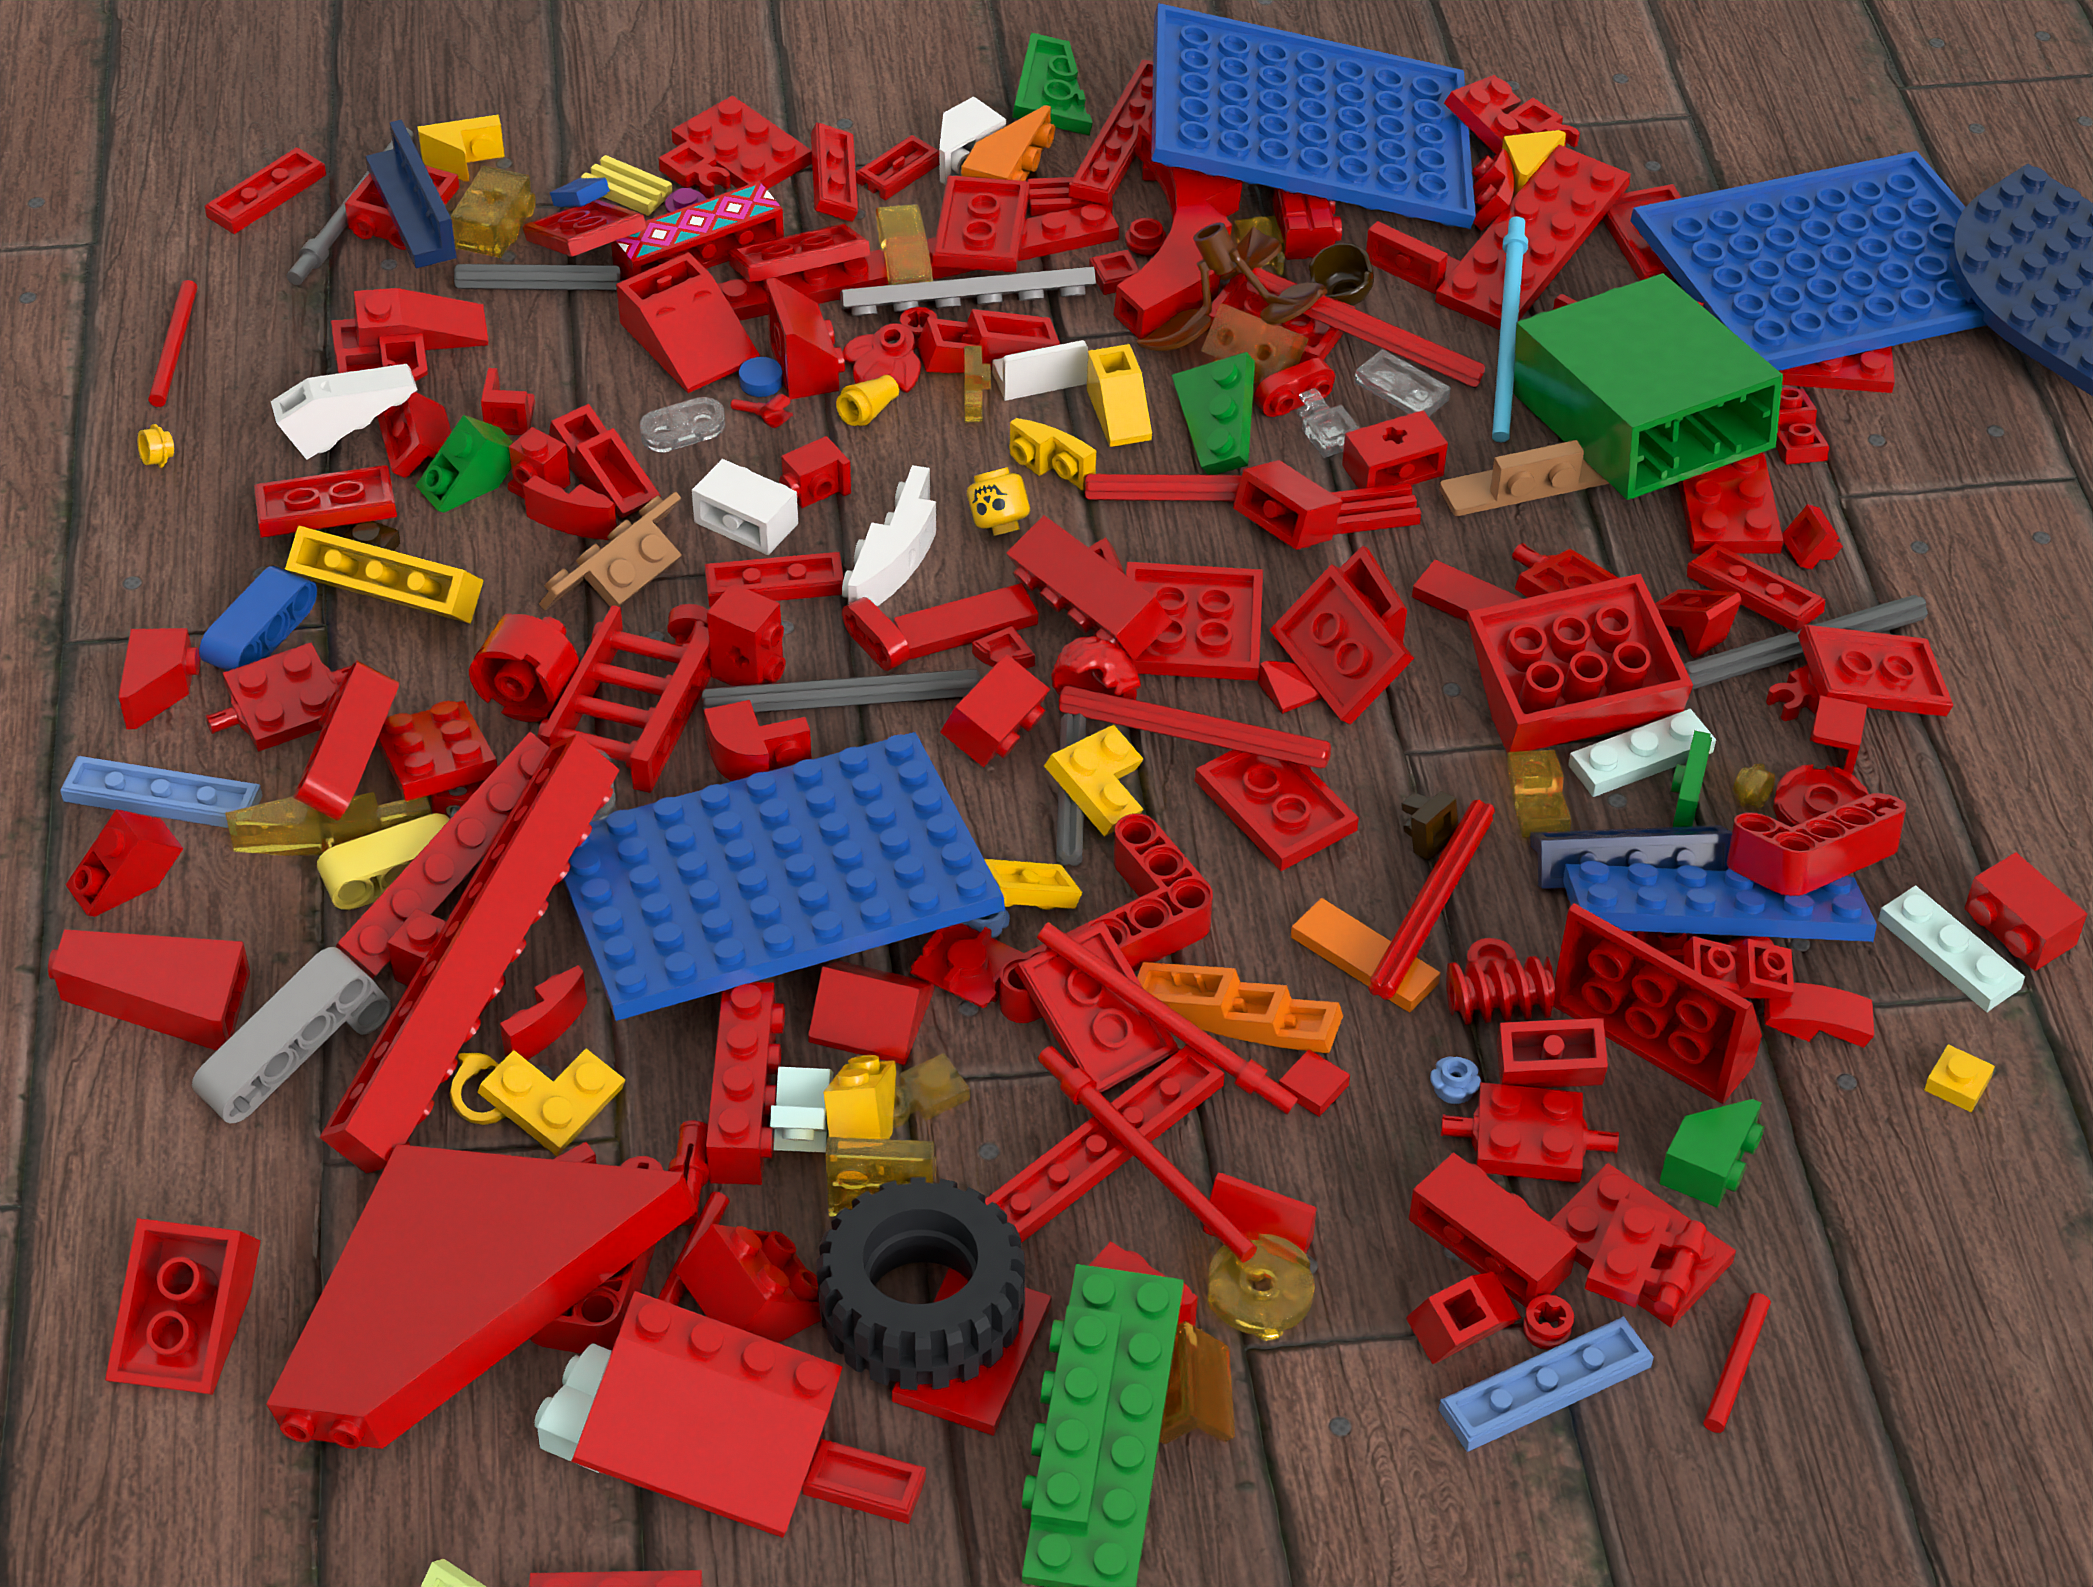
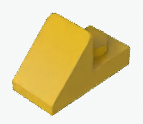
(455, 143)

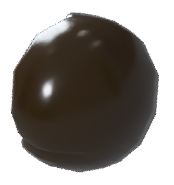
(1344, 272)

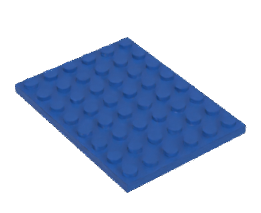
(1309, 116)
(1820, 258)
(774, 875)

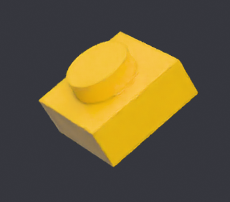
(1959, 1078)

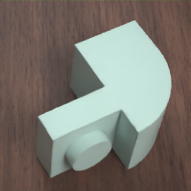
(801, 1109)

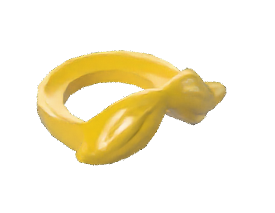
(471, 1065)

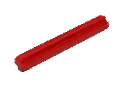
(1161, 487)

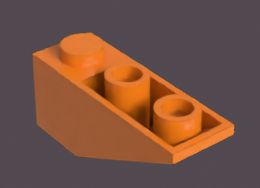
(1013, 149)

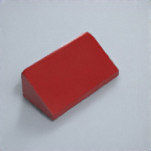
(1263, 1211)

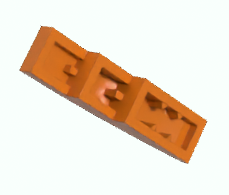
(1242, 1010)

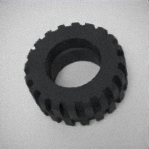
(921, 1340)

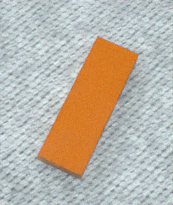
(1359, 950)

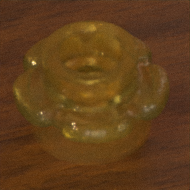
(1754, 785)

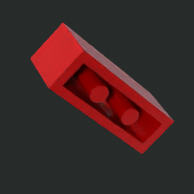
(1492, 1229)

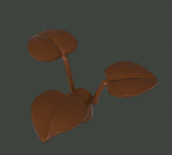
(1229, 261)

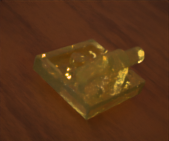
(864, 1164)

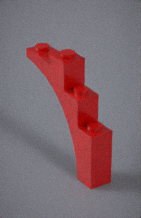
(1172, 277)

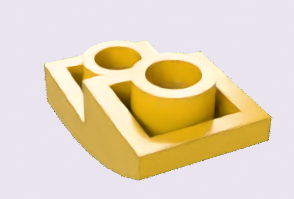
(1049, 448)

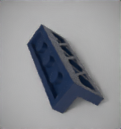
(412, 200)
(1659, 847)

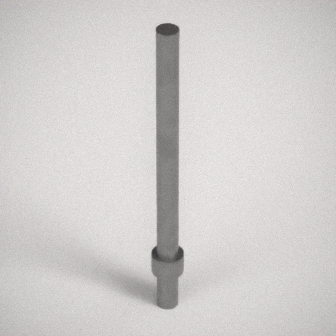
(316, 250)

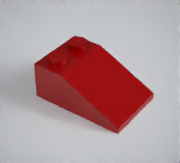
(181, 1305)

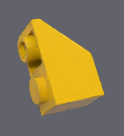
(1118, 395)
(862, 1099)

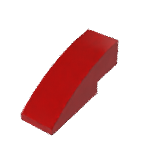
(997, 332)
(603, 460)

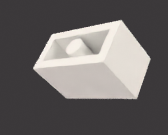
(745, 506)

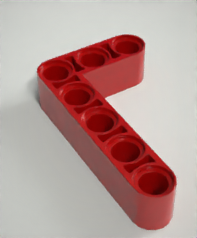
(1166, 918)

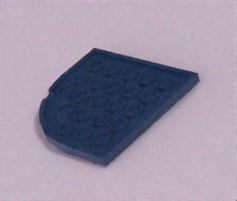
(2029, 267)

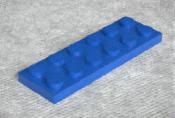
(1716, 903)

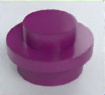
(682, 198)

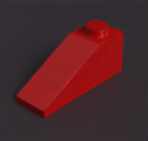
(401, 311)

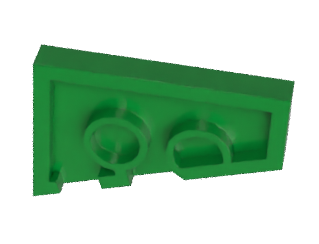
(1051, 80)

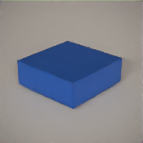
(579, 192)

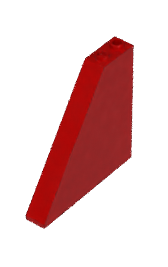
(456, 1273)

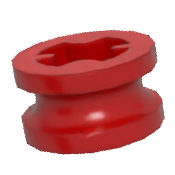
(915, 320)
(1543, 1334)

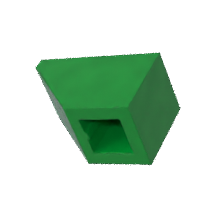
(467, 464)
(1709, 1151)

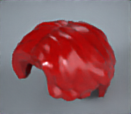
(1097, 667)

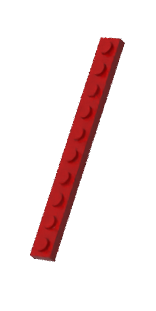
(1041, 237)

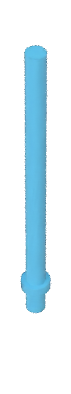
(1514, 246)

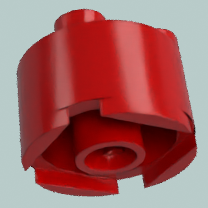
(524, 666)

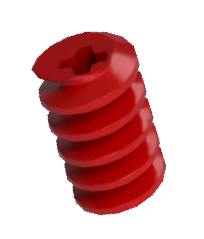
(1500, 988)

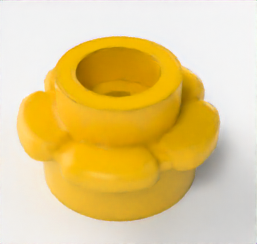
(155, 445)

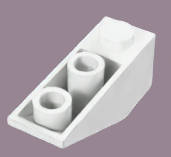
(334, 405)

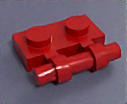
(1629, 1252)

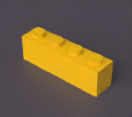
(384, 574)

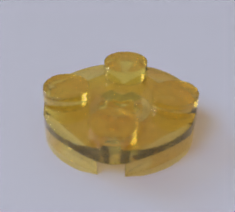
(1262, 1311)

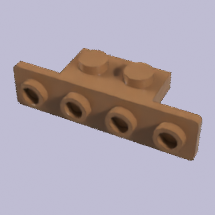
(1521, 479)
(625, 564)

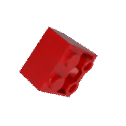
(751, 1281)

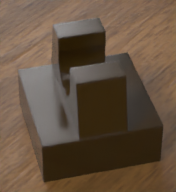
(1431, 822)

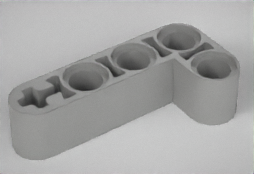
(289, 1032)

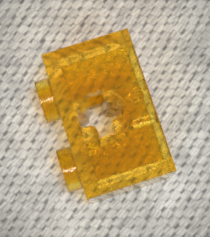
(492, 211)

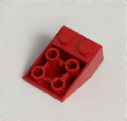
(684, 322)

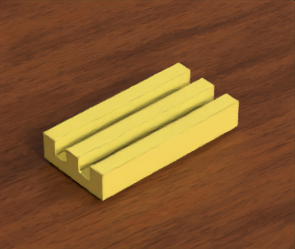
(629, 182)

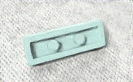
(1637, 753)
(1951, 948)

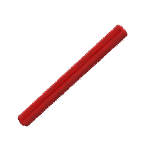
(1381, 333)
(1195, 727)
(1431, 900)

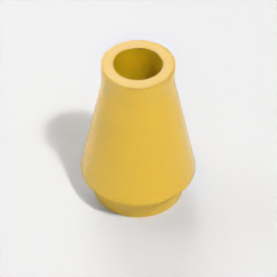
(865, 400)

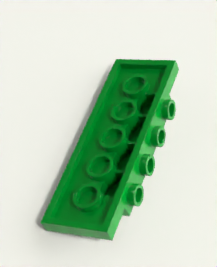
(1100, 1429)

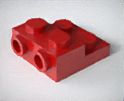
(369, 216)

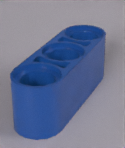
(258, 619)

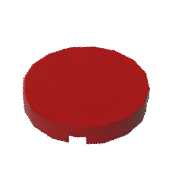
(1812, 792)

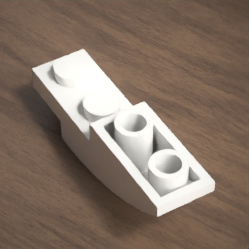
(898, 546)

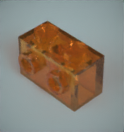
(1269, 345)

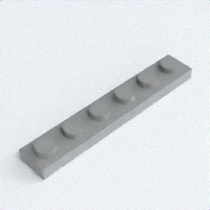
(986, 289)

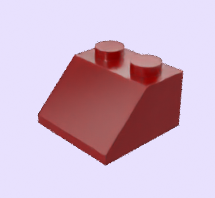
(802, 342)

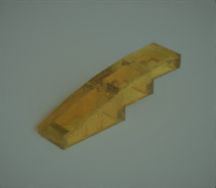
(295, 829)

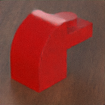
(745, 748)

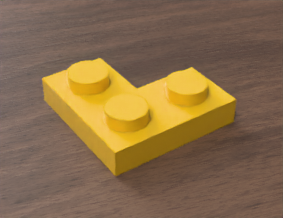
(1091, 775)
(549, 1109)

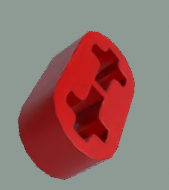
(875, 633)

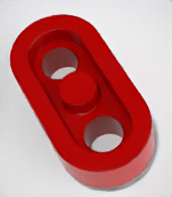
(1281, 390)

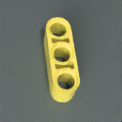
(366, 866)

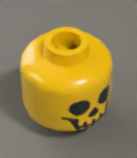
(998, 501)

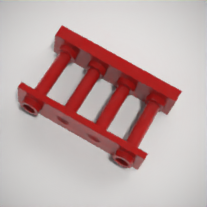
(660, 724)

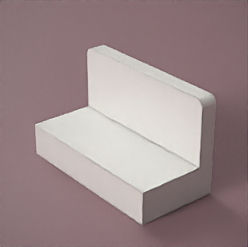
(1041, 370)

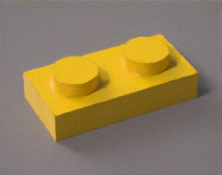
(1034, 884)

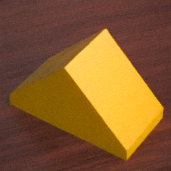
(1529, 153)

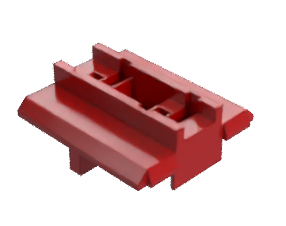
(964, 963)

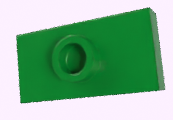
(1689, 779)

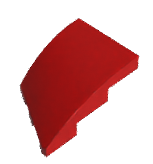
(391, 350)

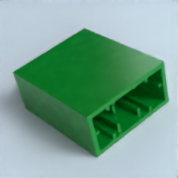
(1647, 385)

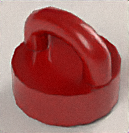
(684, 622)

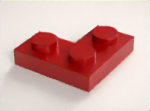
(1485, 110)

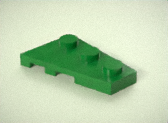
(1219, 411)

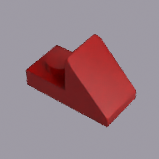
(1701, 615)

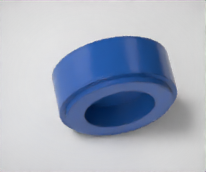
(760, 376)

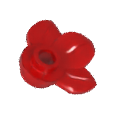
(877, 357)

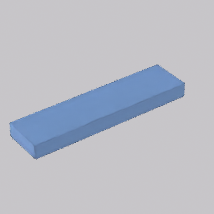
(157, 791)
(1545, 1383)

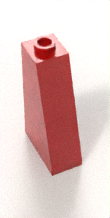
(155, 981)

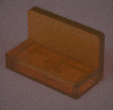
(1198, 1387)

